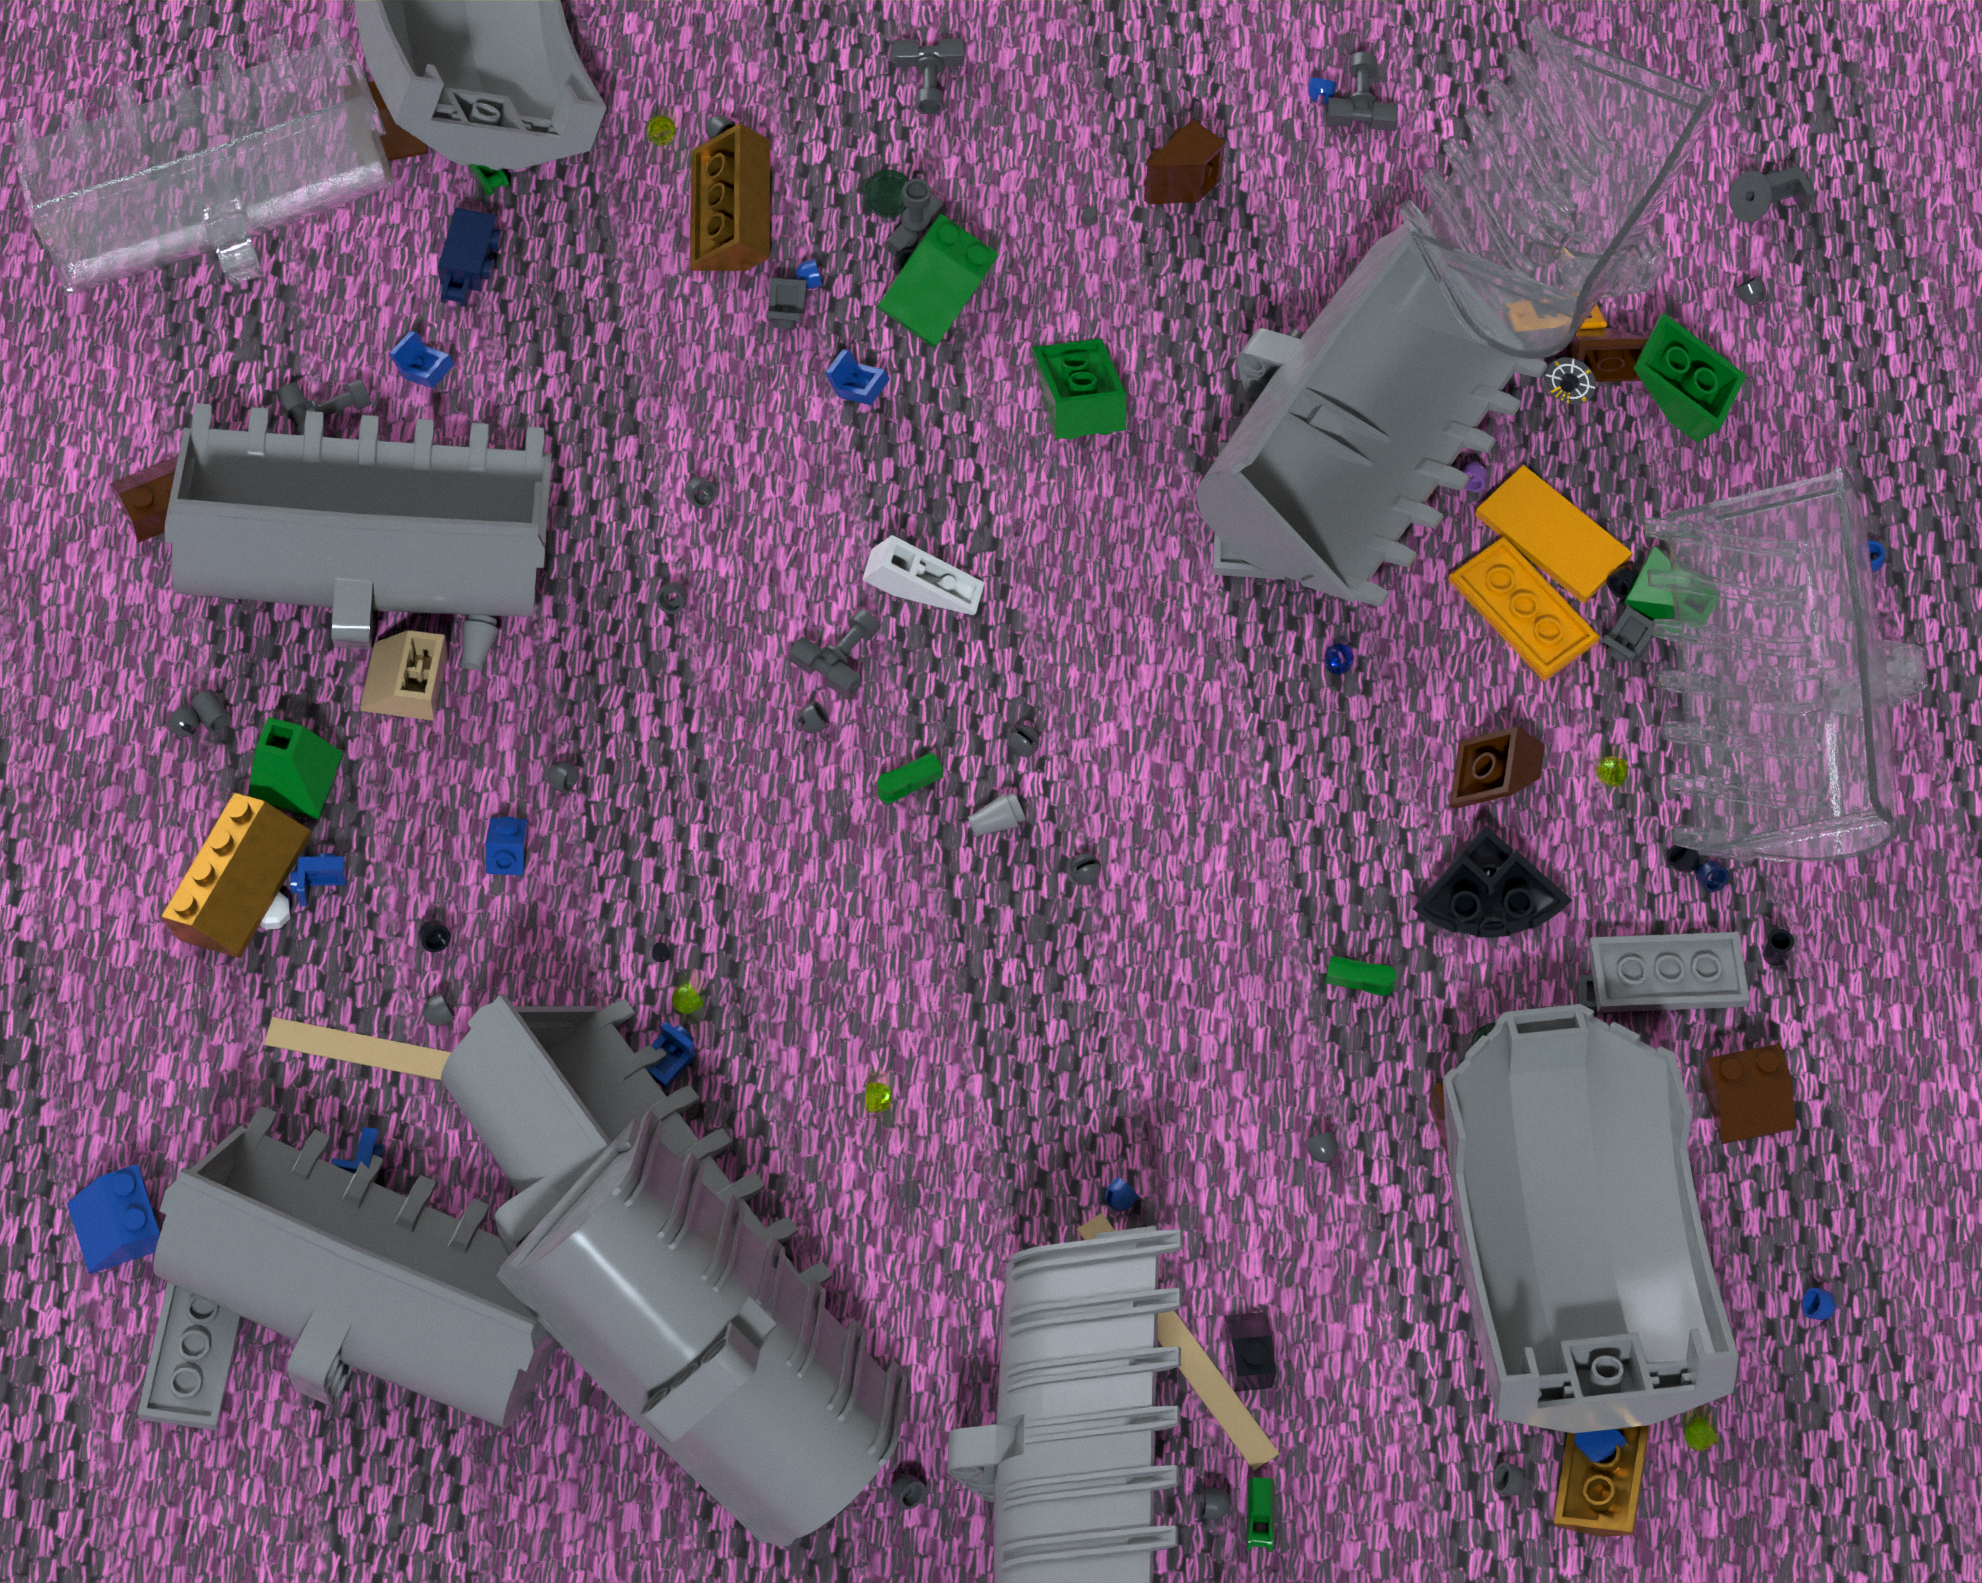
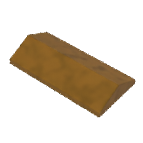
(1602, 1496)

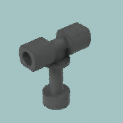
(929, 62)
(1362, 104)
(919, 215)
(296, 406)
(832, 660)

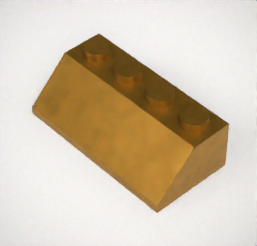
(730, 201)
(236, 876)

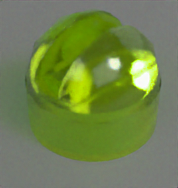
(659, 125)
(1612, 771)
(686, 998)
(877, 1097)
(1700, 1434)

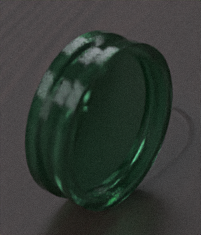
(884, 193)

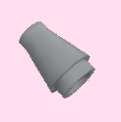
(477, 640)
(998, 815)

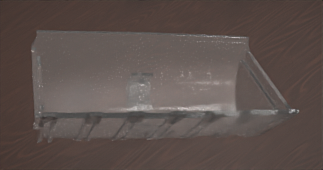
(204, 165)
(1556, 192)
(1782, 675)

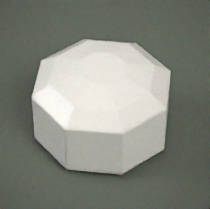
(277, 914)

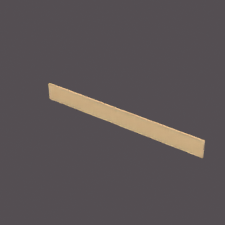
(356, 1048)
(1205, 1377)

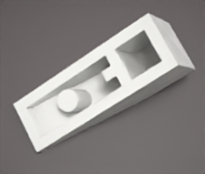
(921, 577)

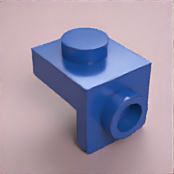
(419, 362)
(855, 380)
(506, 846)
(321, 870)
(680, 1053)
(368, 1145)

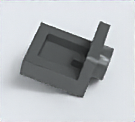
(1793, 184)
(786, 302)
(1629, 636)

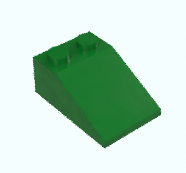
(937, 280)
(1687, 379)
(1080, 389)

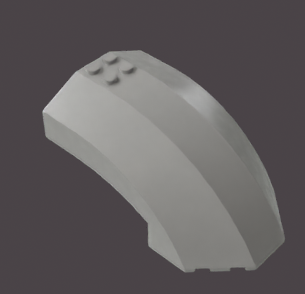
(482, 78)
(1582, 1226)

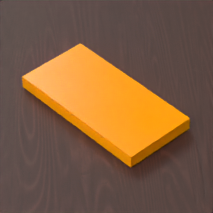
(1553, 533)
(1524, 608)

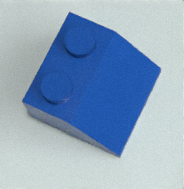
(114, 1220)

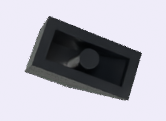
(1250, 1351)

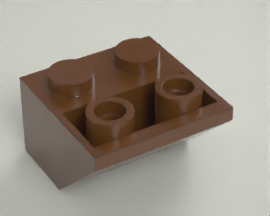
(1184, 166)

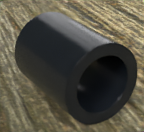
(1779, 938)

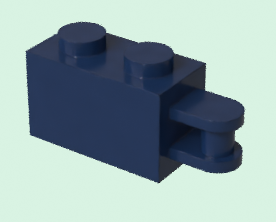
(468, 254)

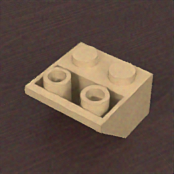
(406, 675)

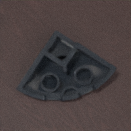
(1490, 892)

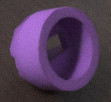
(1478, 473)

